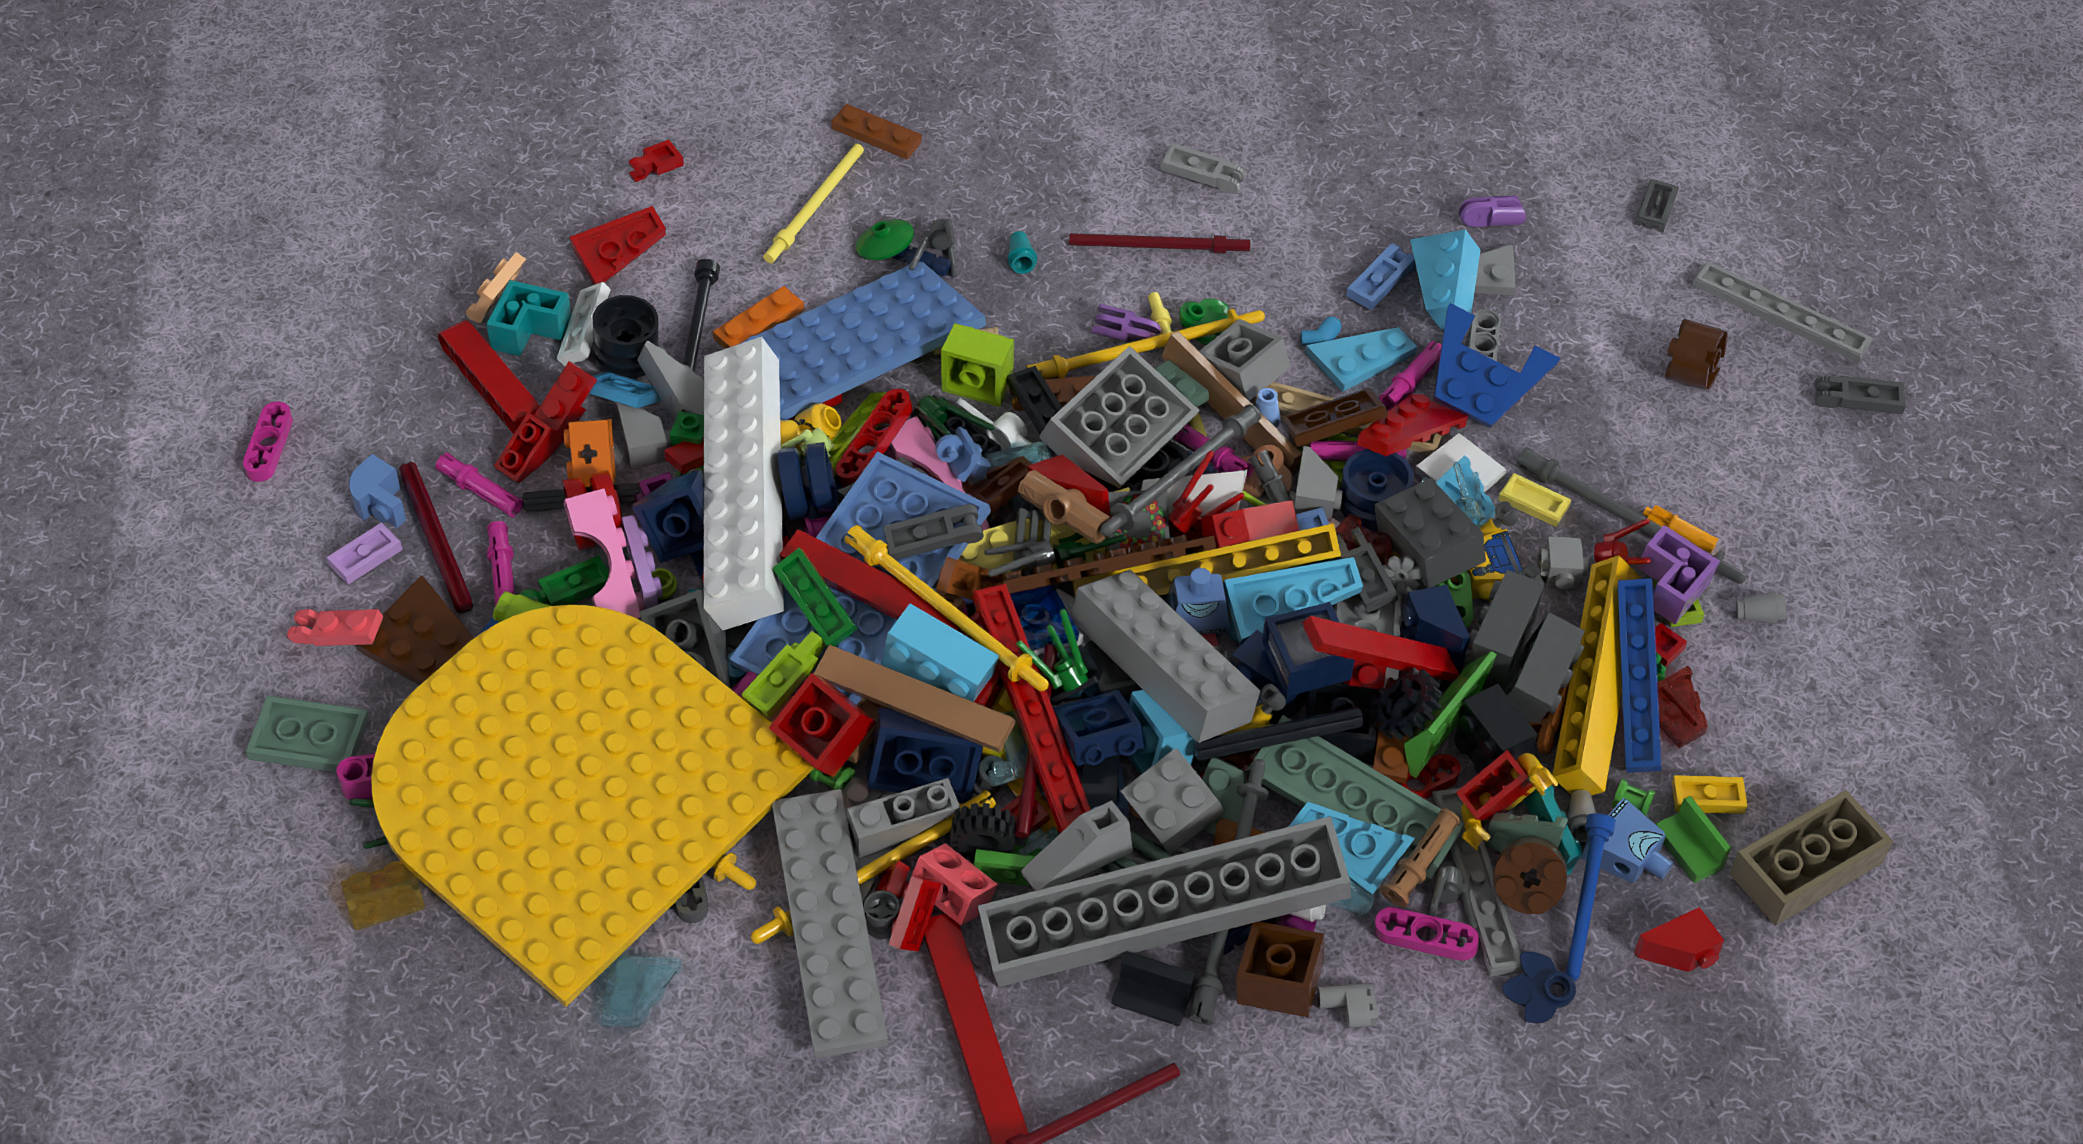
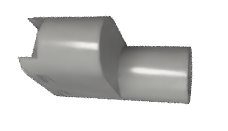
(1357, 1000)

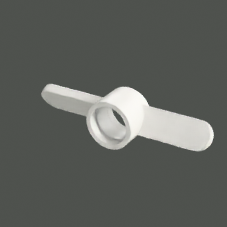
(1008, 429)

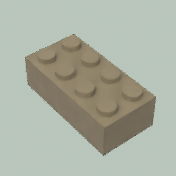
(1810, 857)

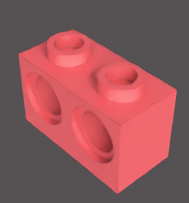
(961, 882)

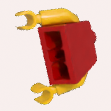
(1499, 790)

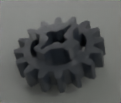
(1406, 704)

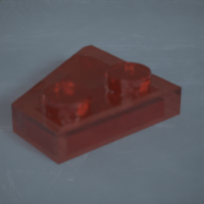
(1680, 708)

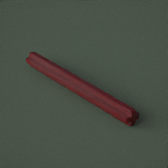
(436, 537)

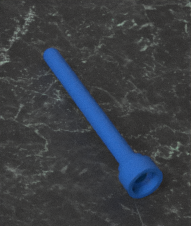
(1599, 830)

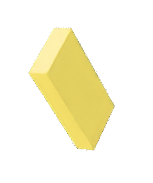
(1535, 499)

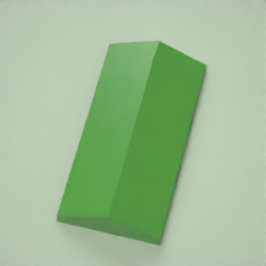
(1426, 743)

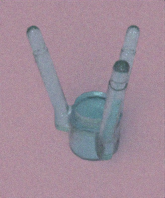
(1471, 508)

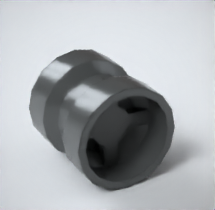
(880, 912)

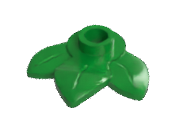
(1199, 313)

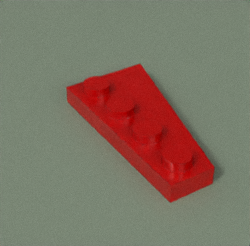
(1410, 421)

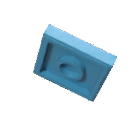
(624, 390)

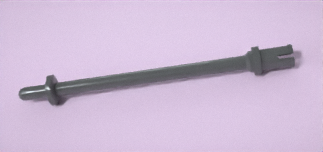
(1234, 428)
(1550, 471)
(1208, 985)

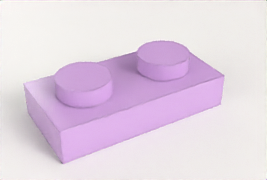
(364, 553)

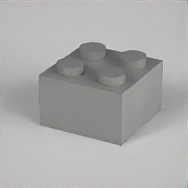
(1248, 357)
(1173, 801)

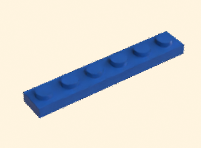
(1639, 676)

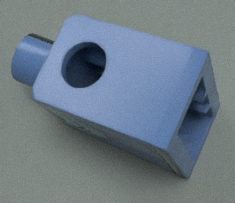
(1200, 601)
(1633, 845)

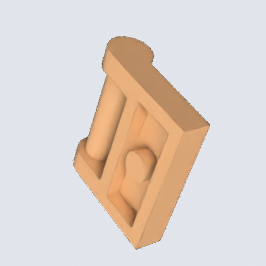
(492, 290)

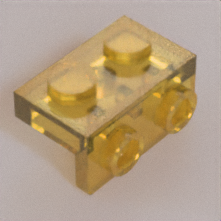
(382, 895)

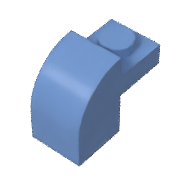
(373, 491)

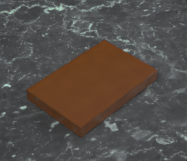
(1333, 417)

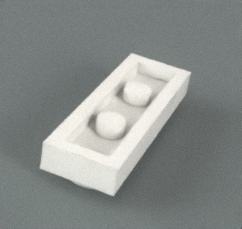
(579, 333)

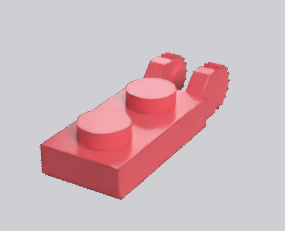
(335, 627)

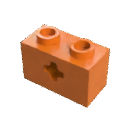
(600, 438)

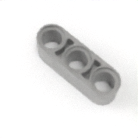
(1485, 333)

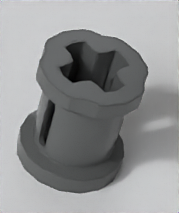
(982, 774)

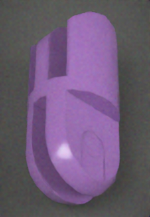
(1492, 211)
(1129, 325)

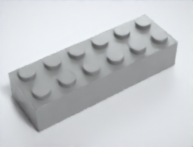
(1165, 655)

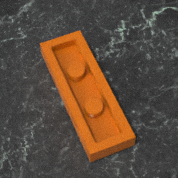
(760, 317)

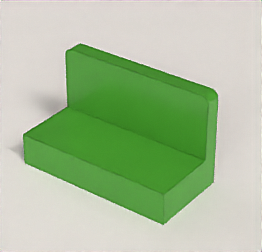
(1694, 841)
(1004, 866)

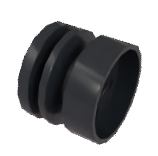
(620, 332)

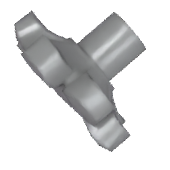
(1403, 573)

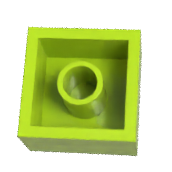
(977, 364)

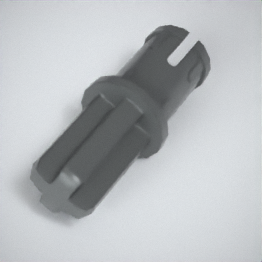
(1269, 478)

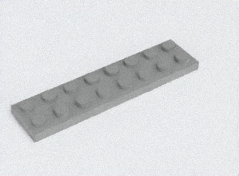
(829, 924)

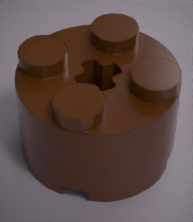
(1696, 354)
(1540, 893)

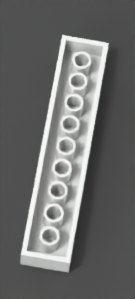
(742, 484)

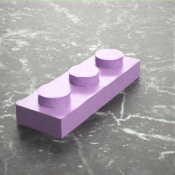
(642, 562)

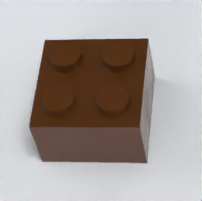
(1280, 968)

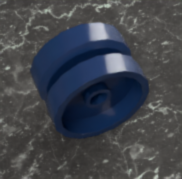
(1371, 479)
(812, 480)

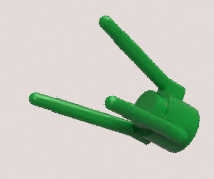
(1069, 672)

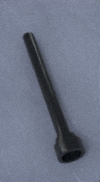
(706, 275)

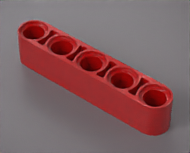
(487, 373)

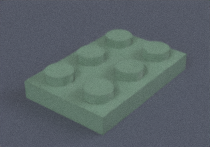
(306, 733)

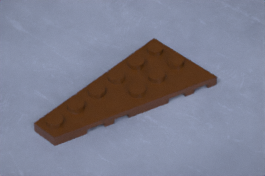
(1107, 562)
(417, 634)

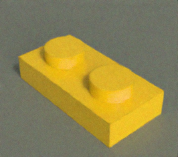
(1711, 793)

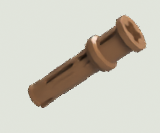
(1412, 869)

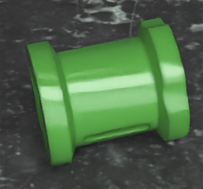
(837, 782)
(1639, 798)

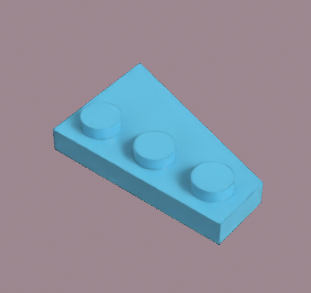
(1361, 356)
(1366, 848)

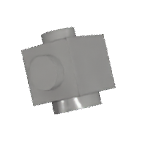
(1562, 562)

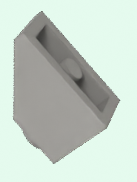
(643, 436)
(1316, 485)

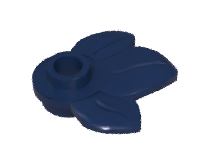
(1534, 986)

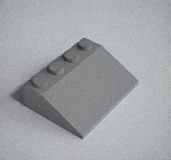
(1119, 420)

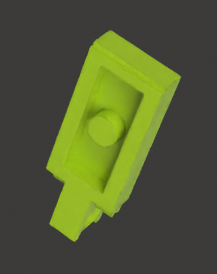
(784, 675)

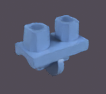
(962, 455)

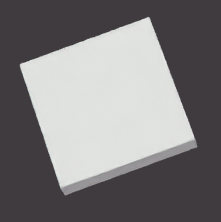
(1443, 459)

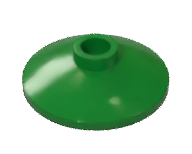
(885, 239)

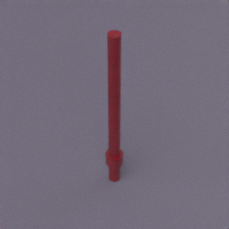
(1218, 243)
(1030, 775)
(1098, 1107)

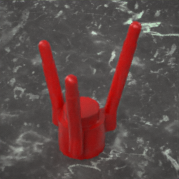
(1188, 512)
(1612, 547)

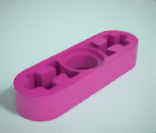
(265, 429)
(1417, 920)

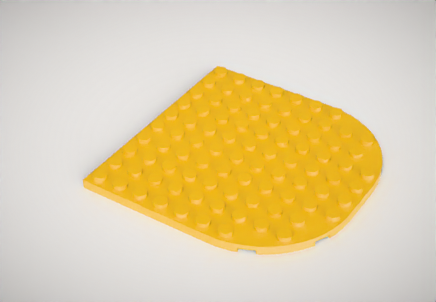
(572, 784)

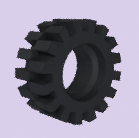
(982, 830)

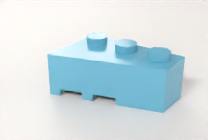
(1446, 271)
(938, 654)

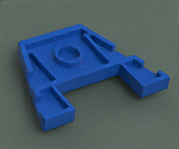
(1477, 383)

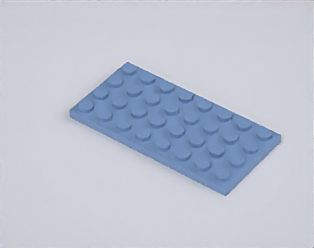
(864, 335)
(881, 496)

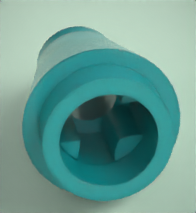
(1021, 253)

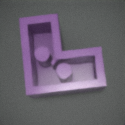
(1681, 572)

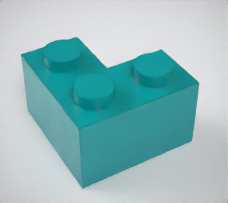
(527, 311)

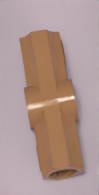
(1063, 506)

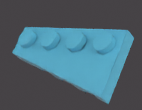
(1287, 590)

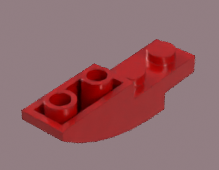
(544, 431)

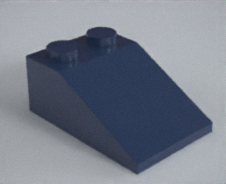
(914, 754)

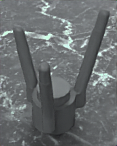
(941, 237)
(1034, 555)
(1447, 889)

